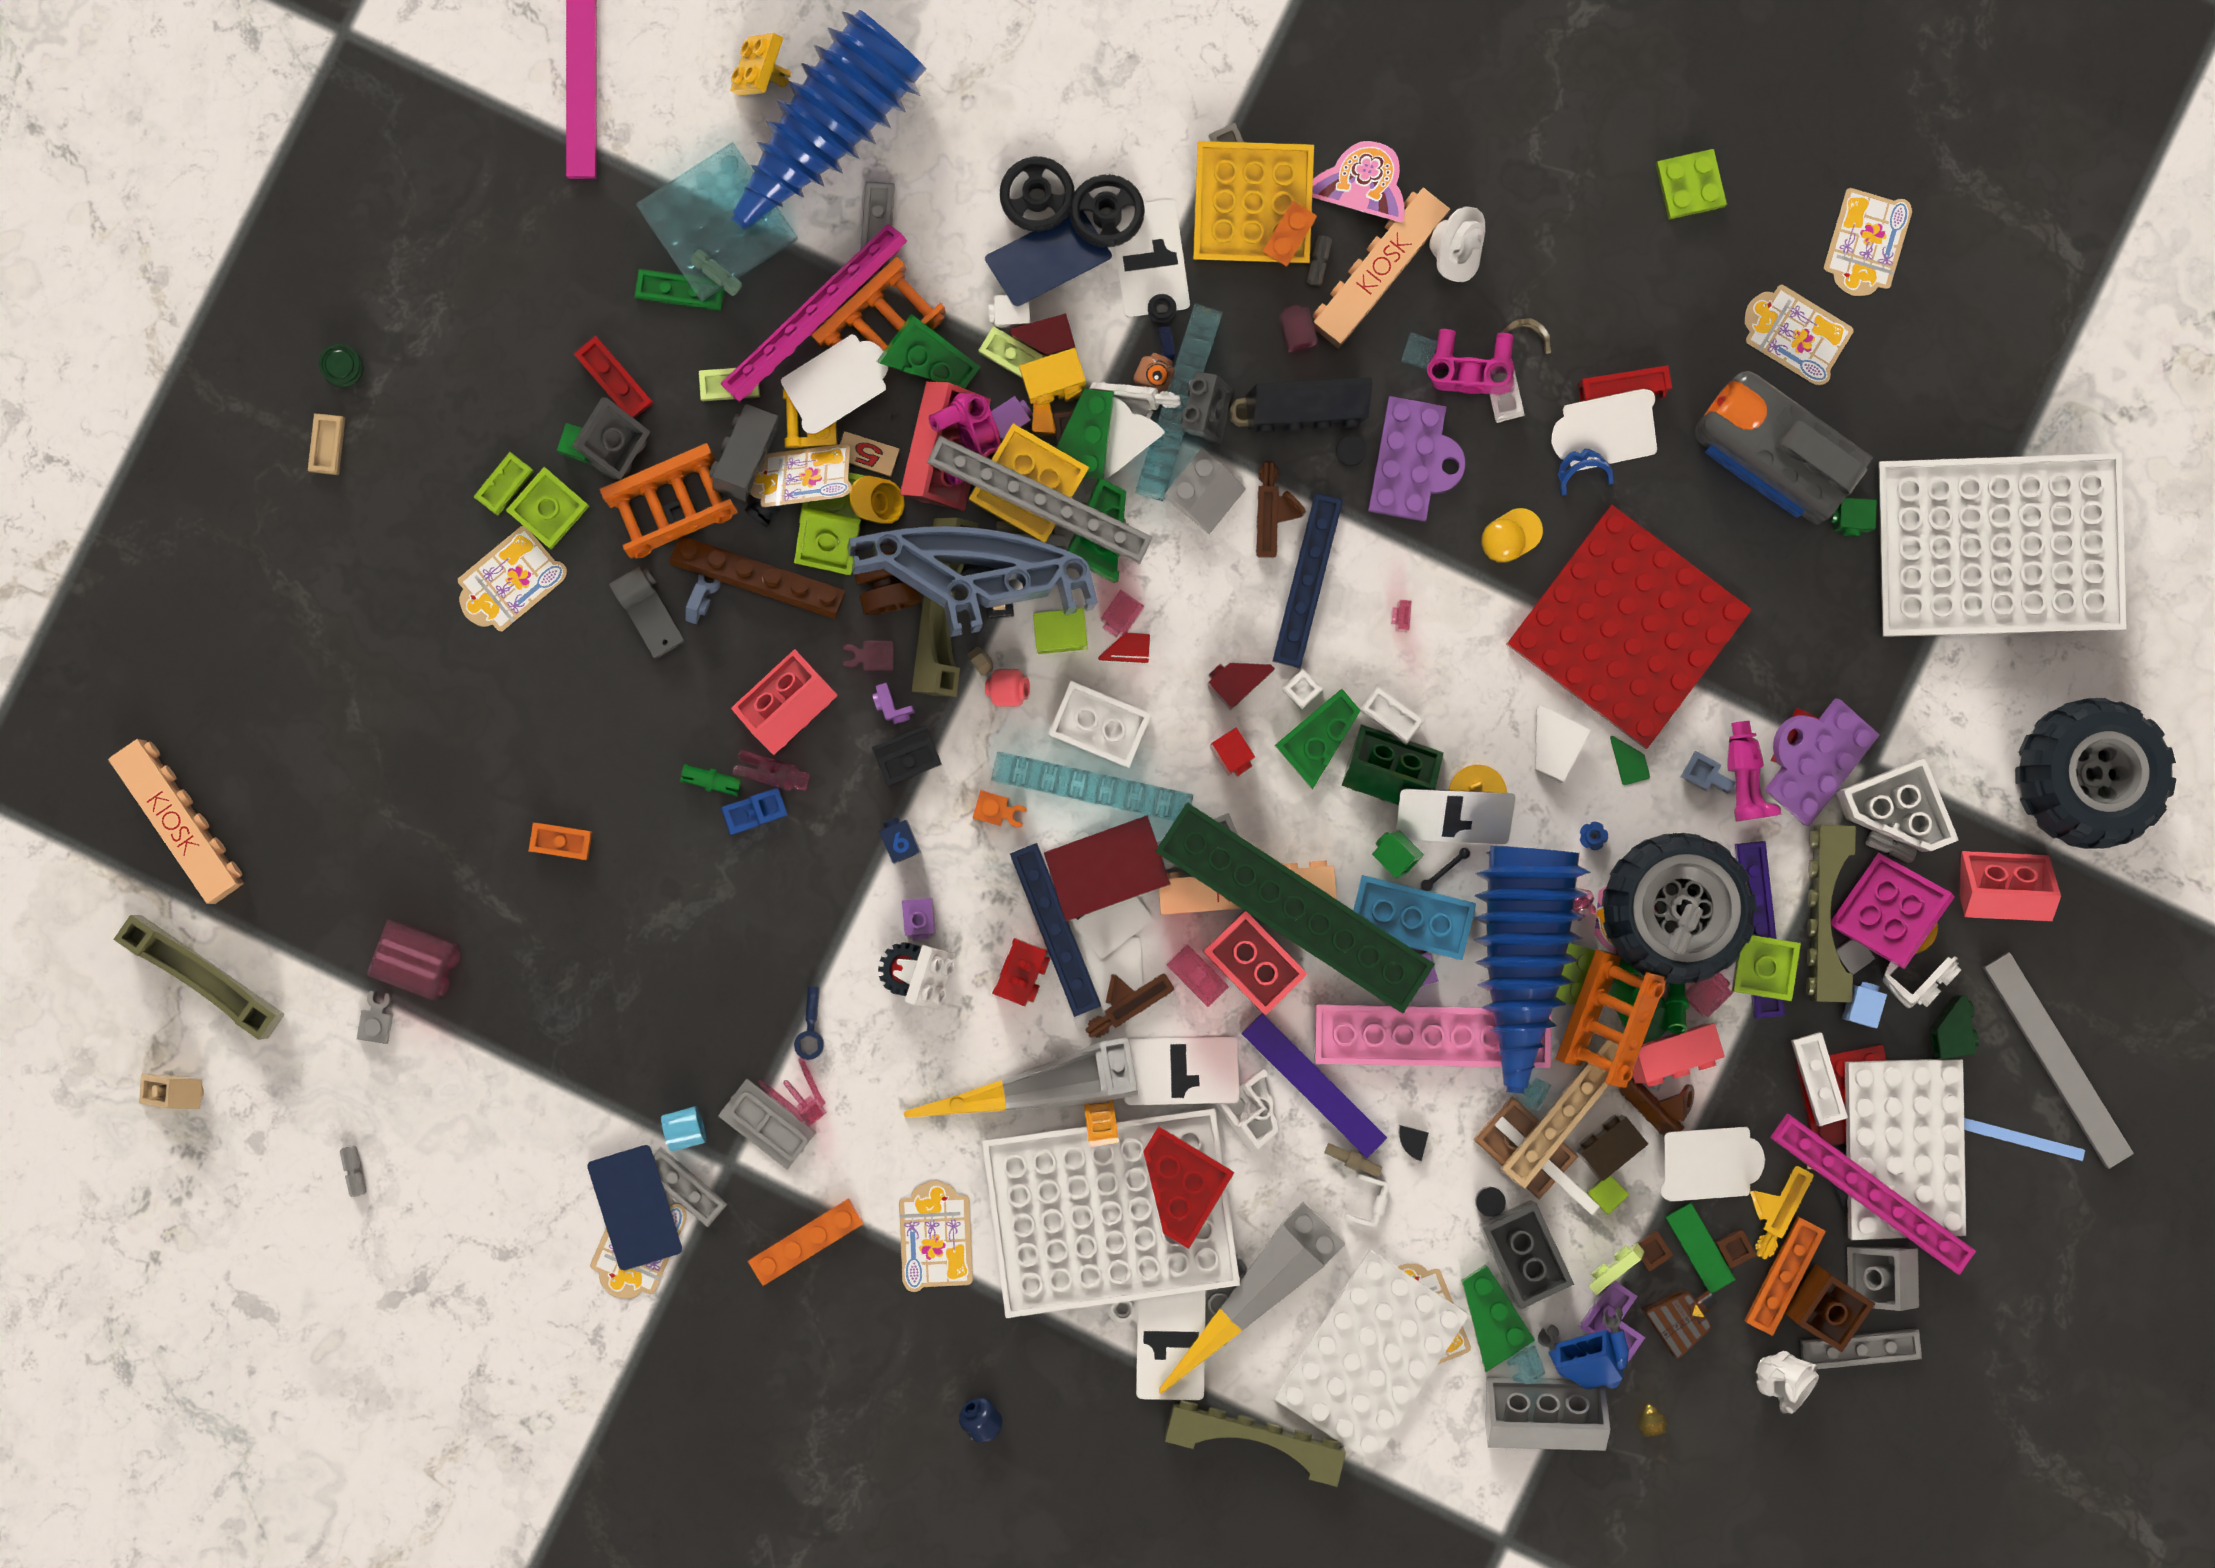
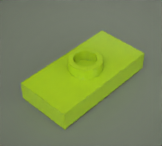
(503, 483)

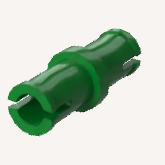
(710, 780)
(1677, 1006)

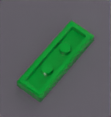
(672, 289)
(1699, 1248)

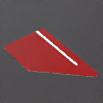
(1130, 648)

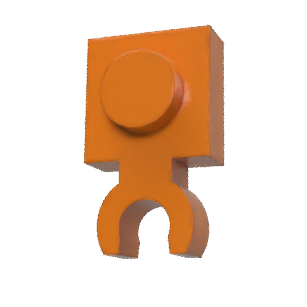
(993, 808)

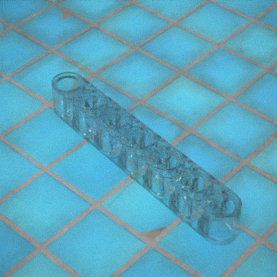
(1191, 358)
(1089, 786)

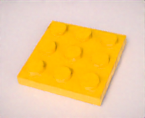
(1039, 462)

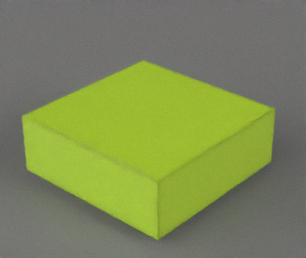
(1608, 1194)

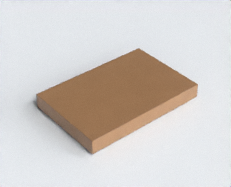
(1501, 1147)

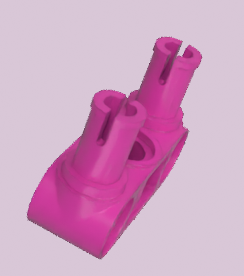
(1469, 373)
(975, 427)

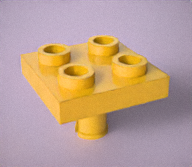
(758, 65)

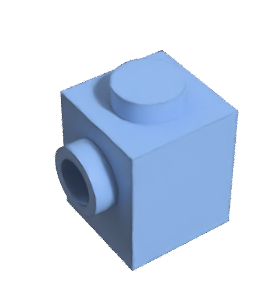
(1865, 1006)

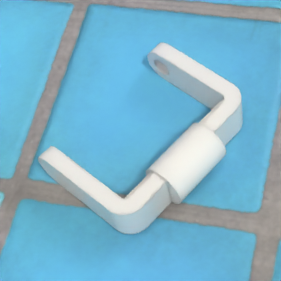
(1380, 1203)

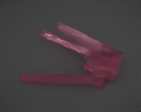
(809, 1109)

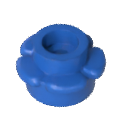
(1601, 835)

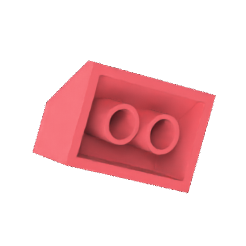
(784, 702)
(2008, 886)

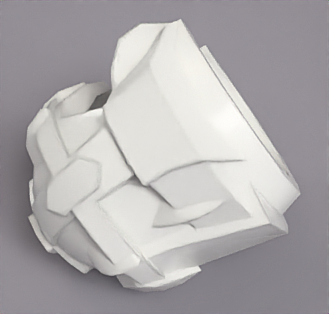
(1787, 1379)

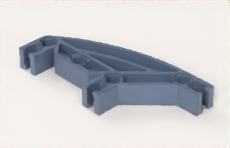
(923, 551)

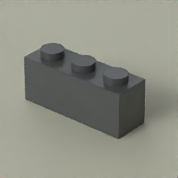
(744, 452)

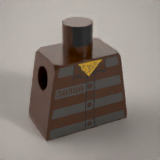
(1680, 1319)

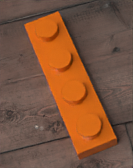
(805, 1242)
(1784, 1276)

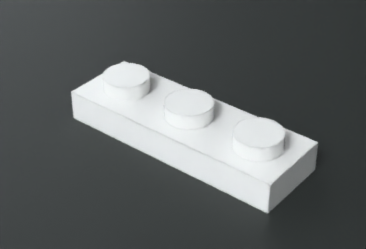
(1819, 1079)

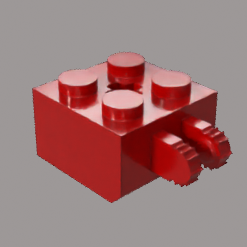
(1021, 972)

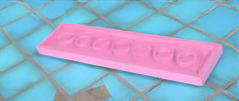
(1413, 1038)

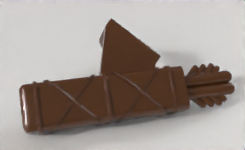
(1273, 510)
(1127, 1002)
(1662, 1113)

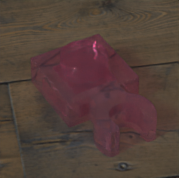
(875, 656)

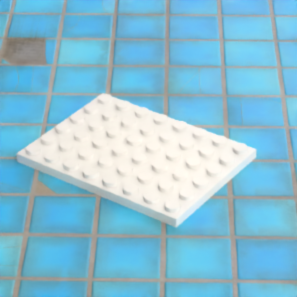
(2002, 545)
(1085, 1223)

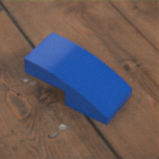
(754, 811)

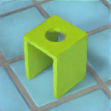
(1060, 632)

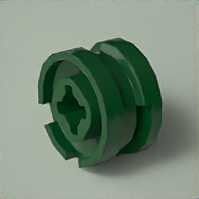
(341, 365)

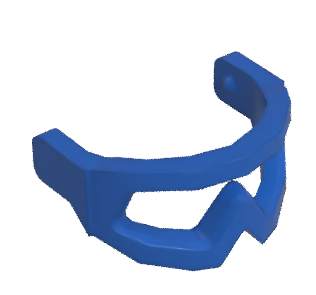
(1564, 476)

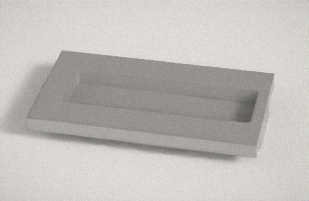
(767, 1124)

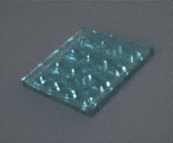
(697, 215)

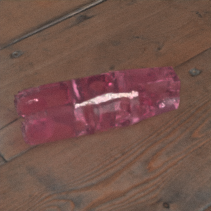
(785, 775)

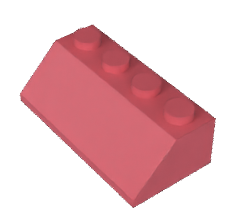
(920, 479)

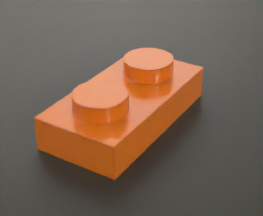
(1289, 233)
(560, 841)

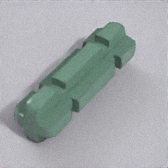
(716, 272)

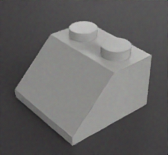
(1205, 491)
(1885, 1275)

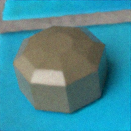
(1238, 412)
(981, 661)

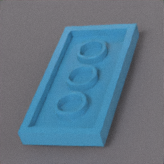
(1416, 916)

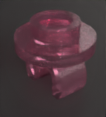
(1585, 902)

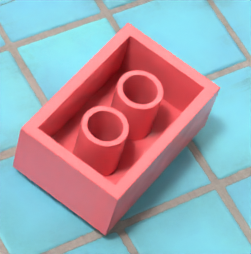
(1255, 962)

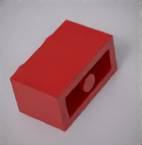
(1233, 752)

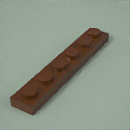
(757, 577)

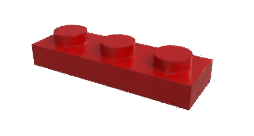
(613, 378)

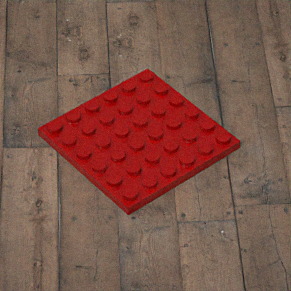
(1628, 626)

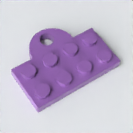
(1412, 459)
(1817, 759)

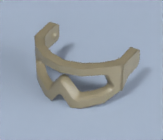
(1534, 325)

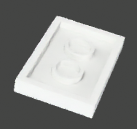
(1099, 724)

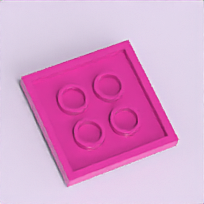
(1891, 910)

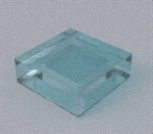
(1419, 350)

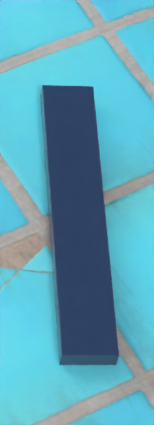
(1307, 580)
(1055, 930)

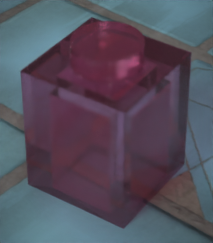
(1297, 328)
(1121, 614)
(1709, 994)

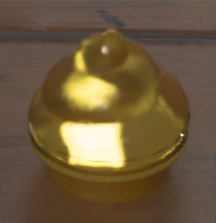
(1652, 1422)

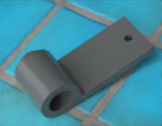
(647, 611)

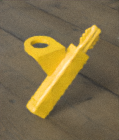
(1779, 1209)

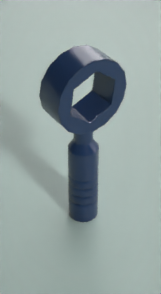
(811, 1018)

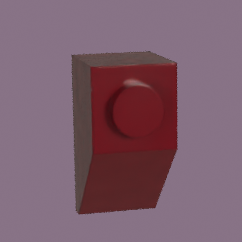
(1046, 336)
(1237, 680)

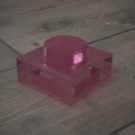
(1401, 616)

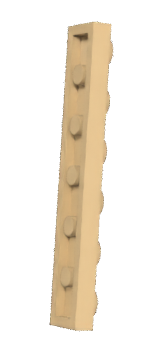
(1559, 1120)

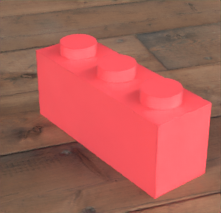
(1678, 1054)

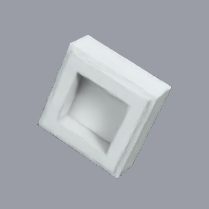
(1302, 689)

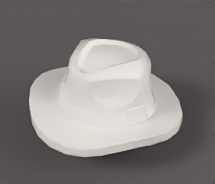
(1459, 244)

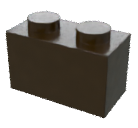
(1611, 1146)

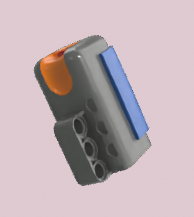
(1780, 448)

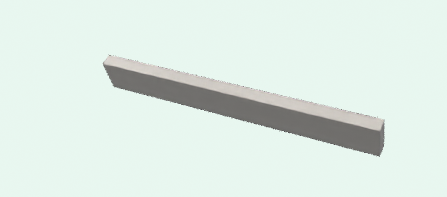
(1039, 500)
(2058, 1060)

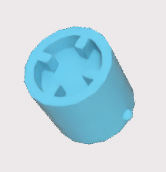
(683, 1129)

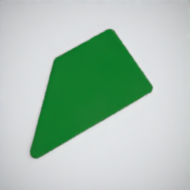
(1630, 762)

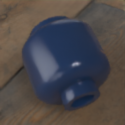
(980, 1420)

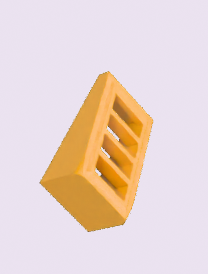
(1043, 421)
(1101, 1118)

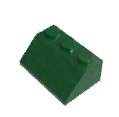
(1386, 766)

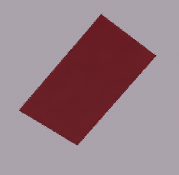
(1106, 868)

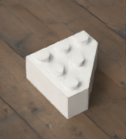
(1901, 806)

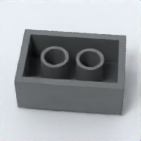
(1526, 1254)

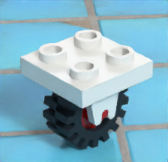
(917, 973)

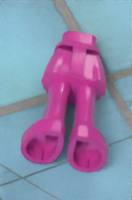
(1746, 760)

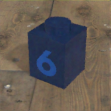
(899, 840)

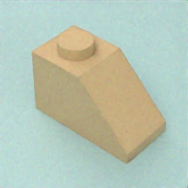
(171, 1091)

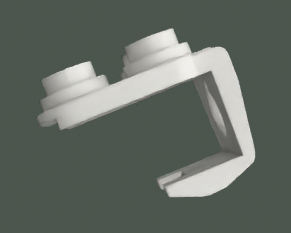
(1928, 990)

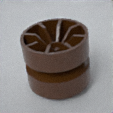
(888, 592)

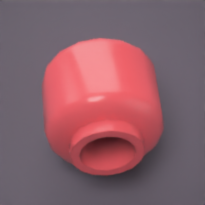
(1007, 687)

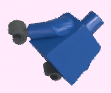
(1592, 1358)

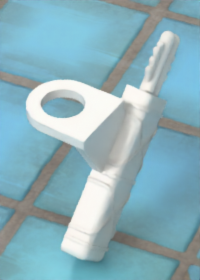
(1139, 399)

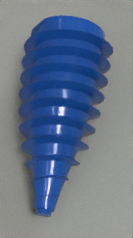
(830, 113)
(1527, 946)

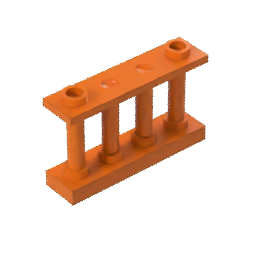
(872, 295)
(646, 484)
(1587, 1011)

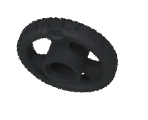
(1034, 168)
(1110, 235)

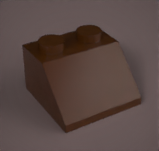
(1828, 1308)

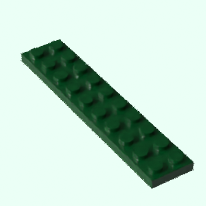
(1295, 908)

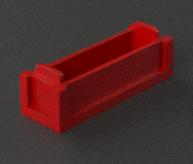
(1652, 379)

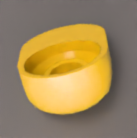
(876, 500)
(1512, 535)

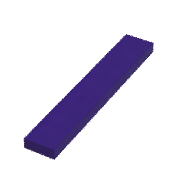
(1755, 861)
(1313, 1085)

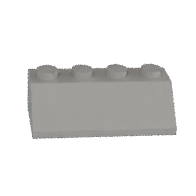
(1545, 1415)

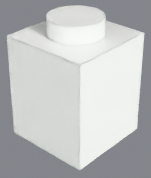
(1008, 315)

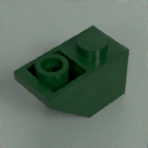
(1953, 1030)

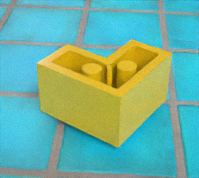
(1054, 376)

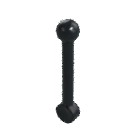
(1427, 885)

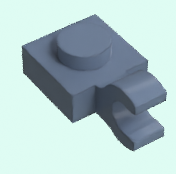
(698, 601)
(1704, 772)

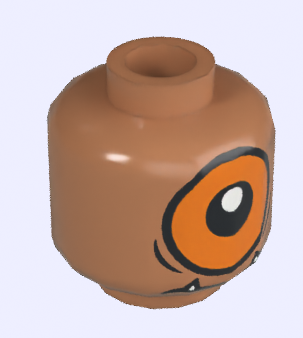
(1154, 372)

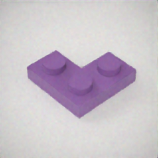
(1610, 1298)

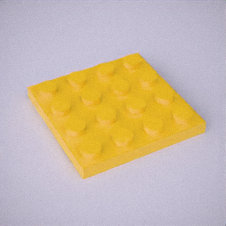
(1245, 195)

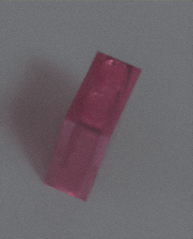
(414, 960)
(1197, 975)

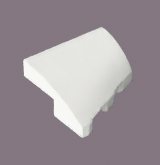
(1557, 743)
(1253, 1113)

